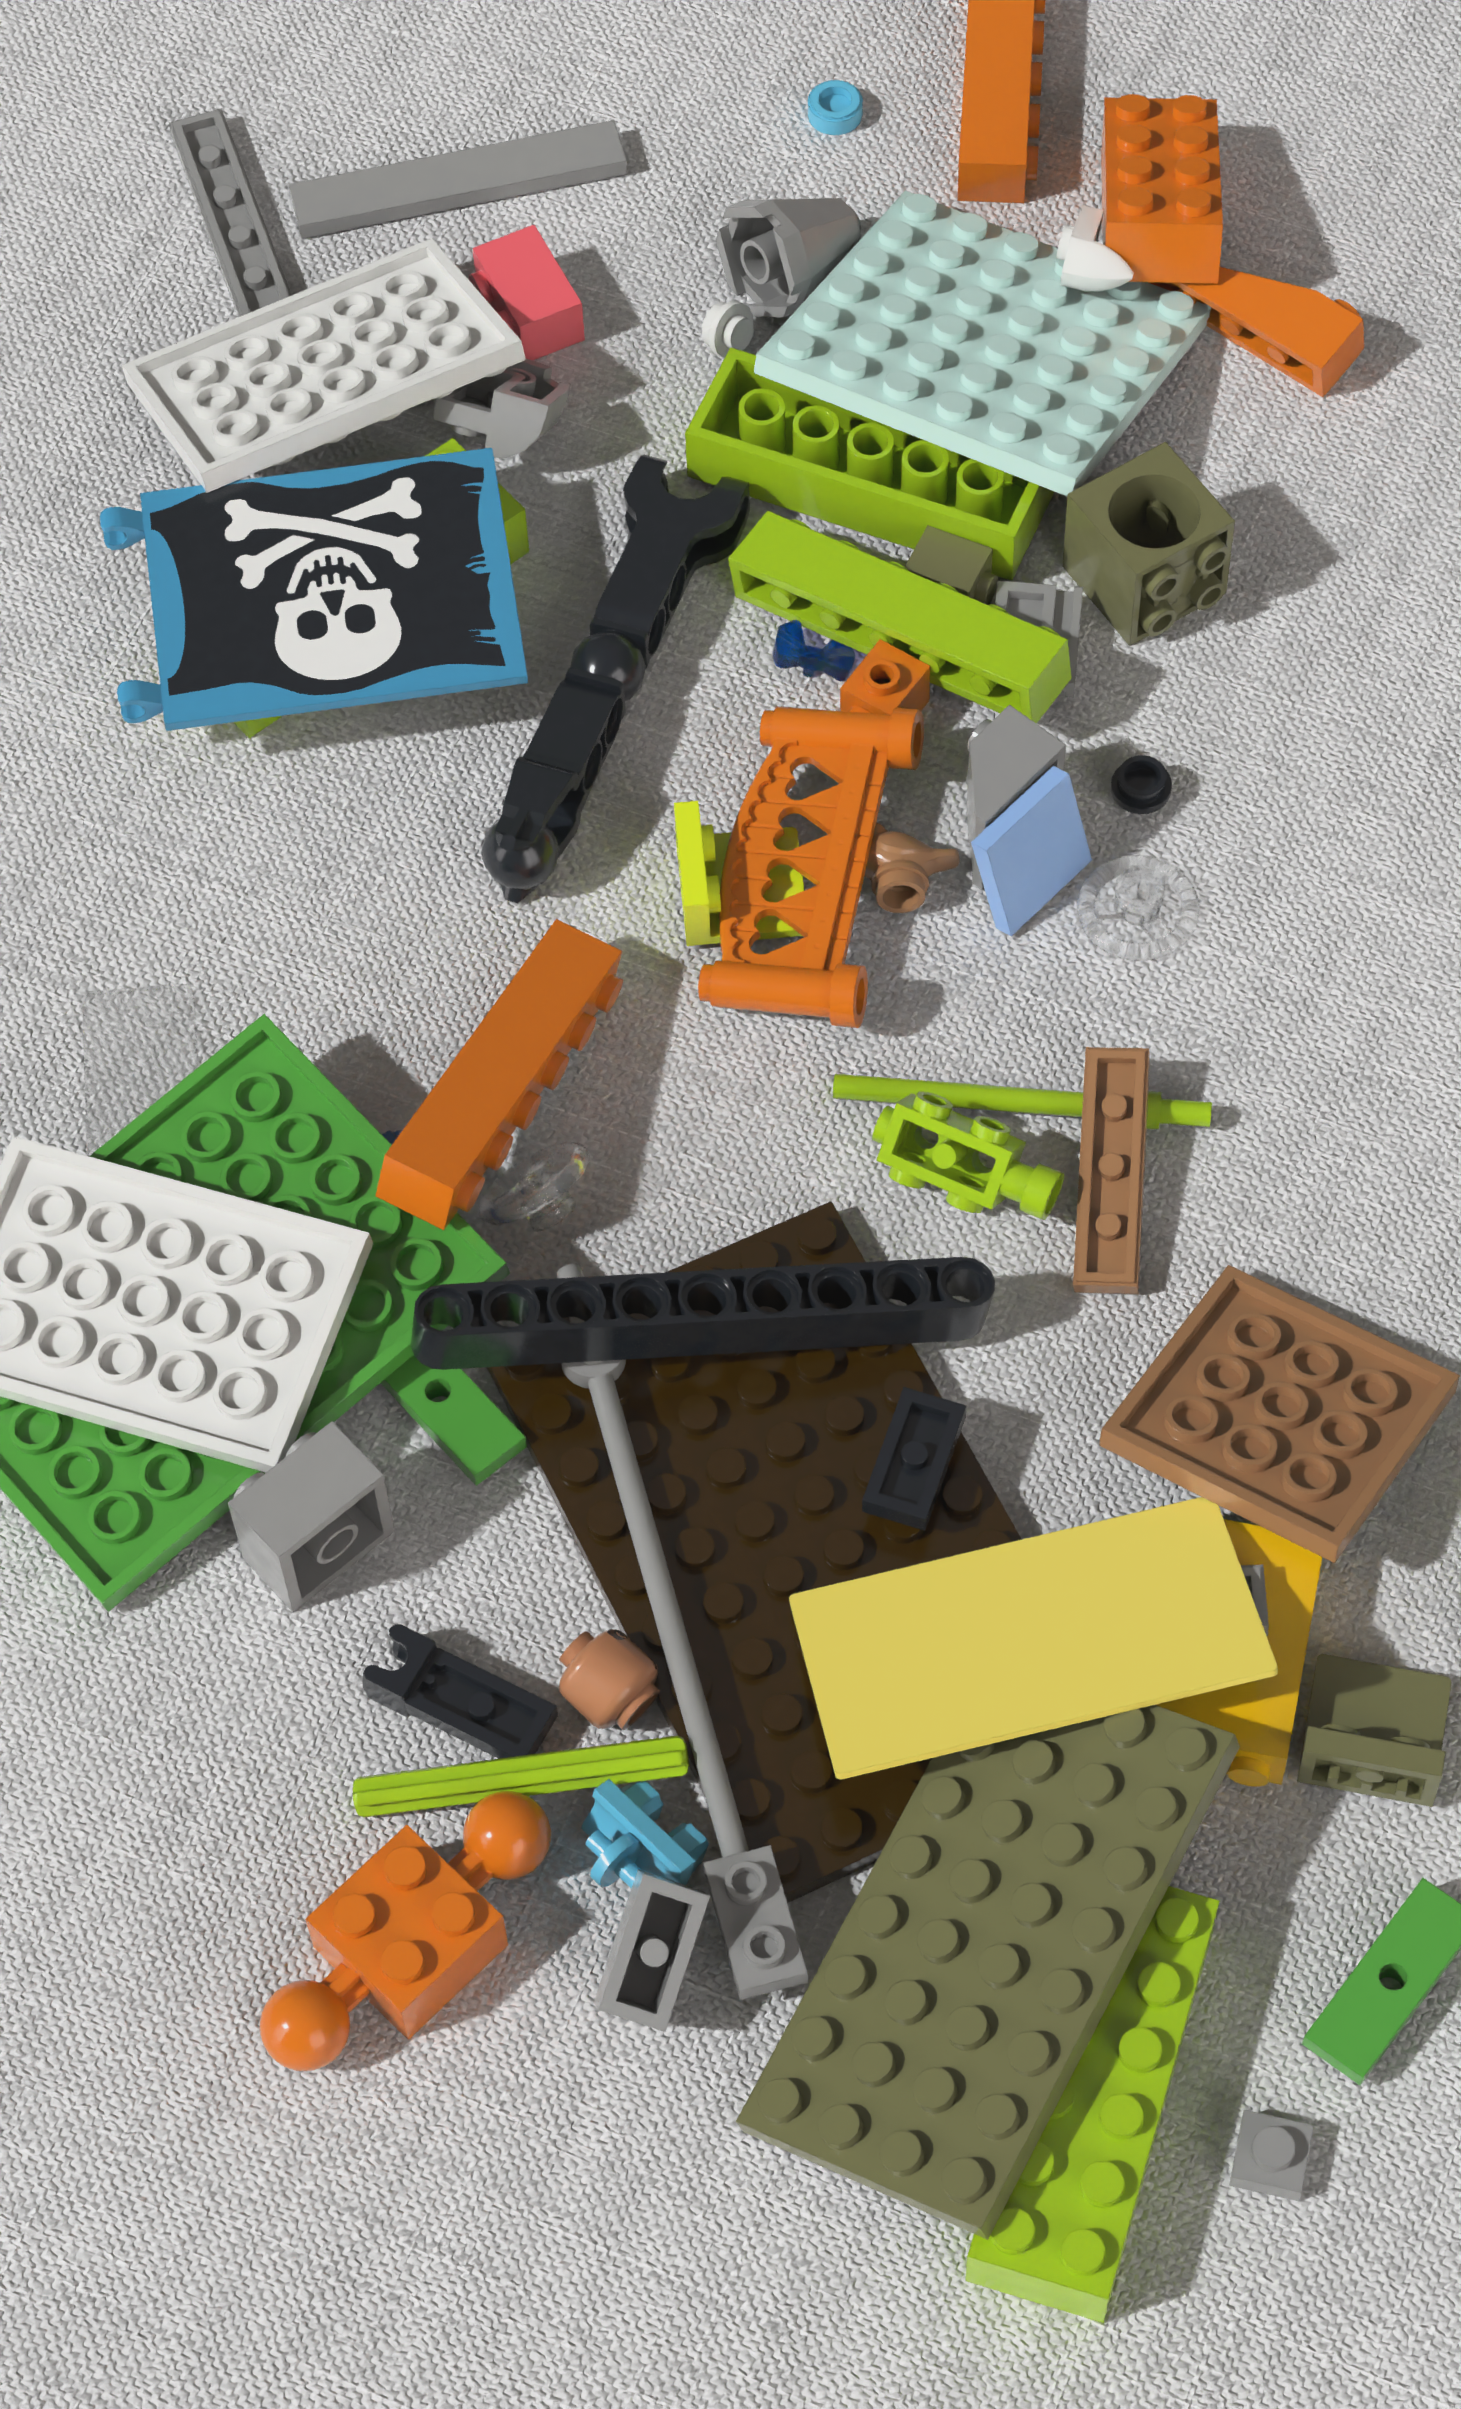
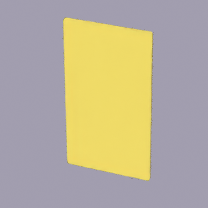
(1029, 1636)

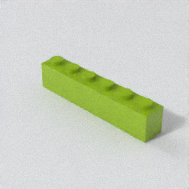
(862, 599)

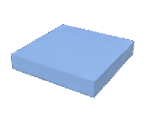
(1031, 850)

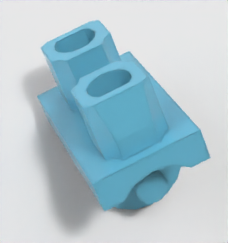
(628, 1838)

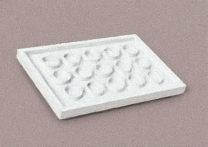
(322, 364)
(166, 1304)

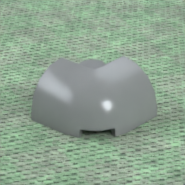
(506, 408)

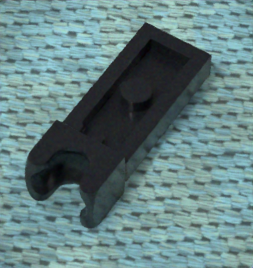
(459, 1697)

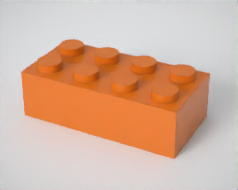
(1163, 187)

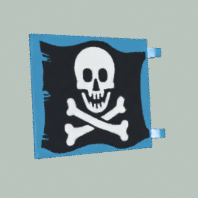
(324, 590)

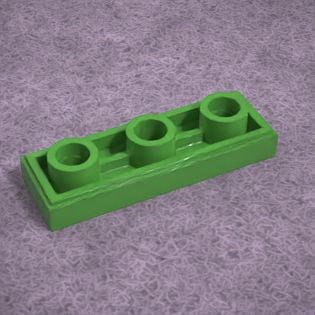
(462, 1425)
(1364, 2013)

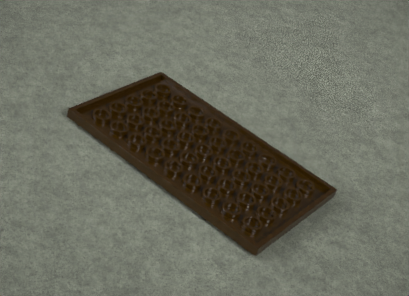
(754, 1499)

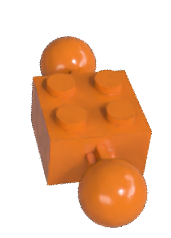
(406, 1932)

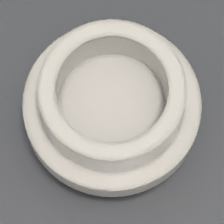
(727, 327)

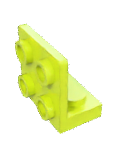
(700, 874)

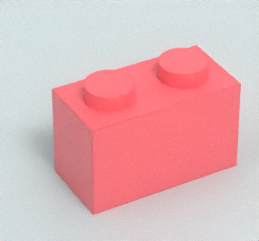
(529, 291)

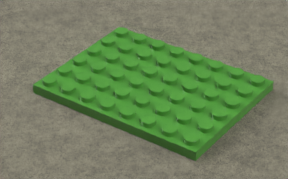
(276, 1134)

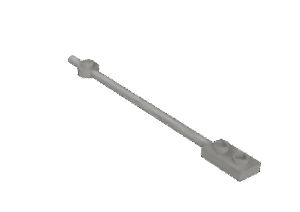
(744, 1881)

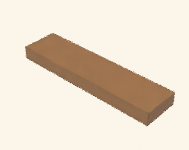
(1111, 1171)

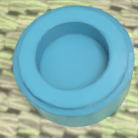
(835, 107)

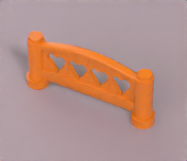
(811, 972)

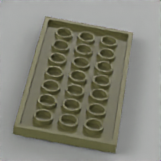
(986, 1958)

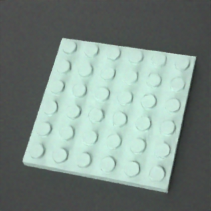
(980, 346)

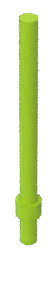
(1011, 1098)

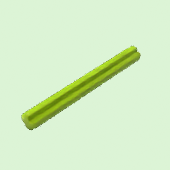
(523, 1774)

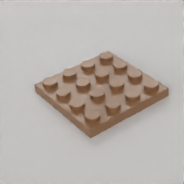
(1280, 1412)

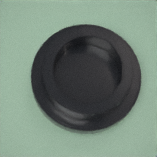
(1141, 785)

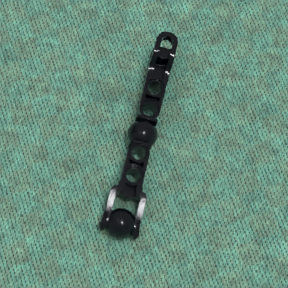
(555, 775)

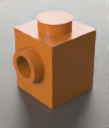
(885, 682)

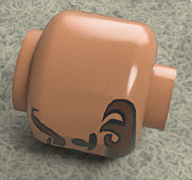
(608, 1679)

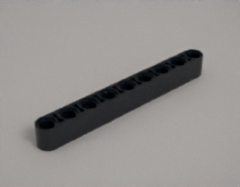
(678, 1331)

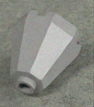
(784, 249)

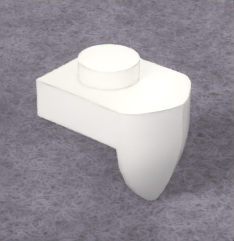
(1087, 262)

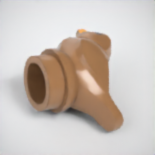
(901, 869)

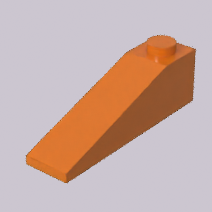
(1282, 325)

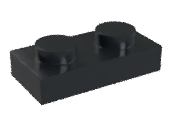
(914, 1458)

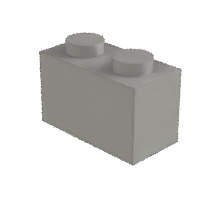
(651, 1950)

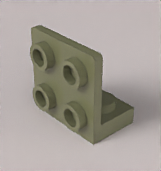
(1375, 1730)

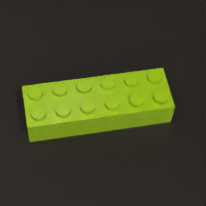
(854, 468)
(1082, 2184)

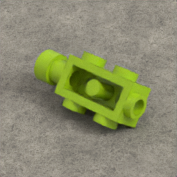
(955, 1158)

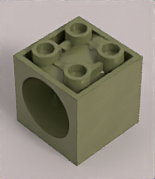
(1148, 543)

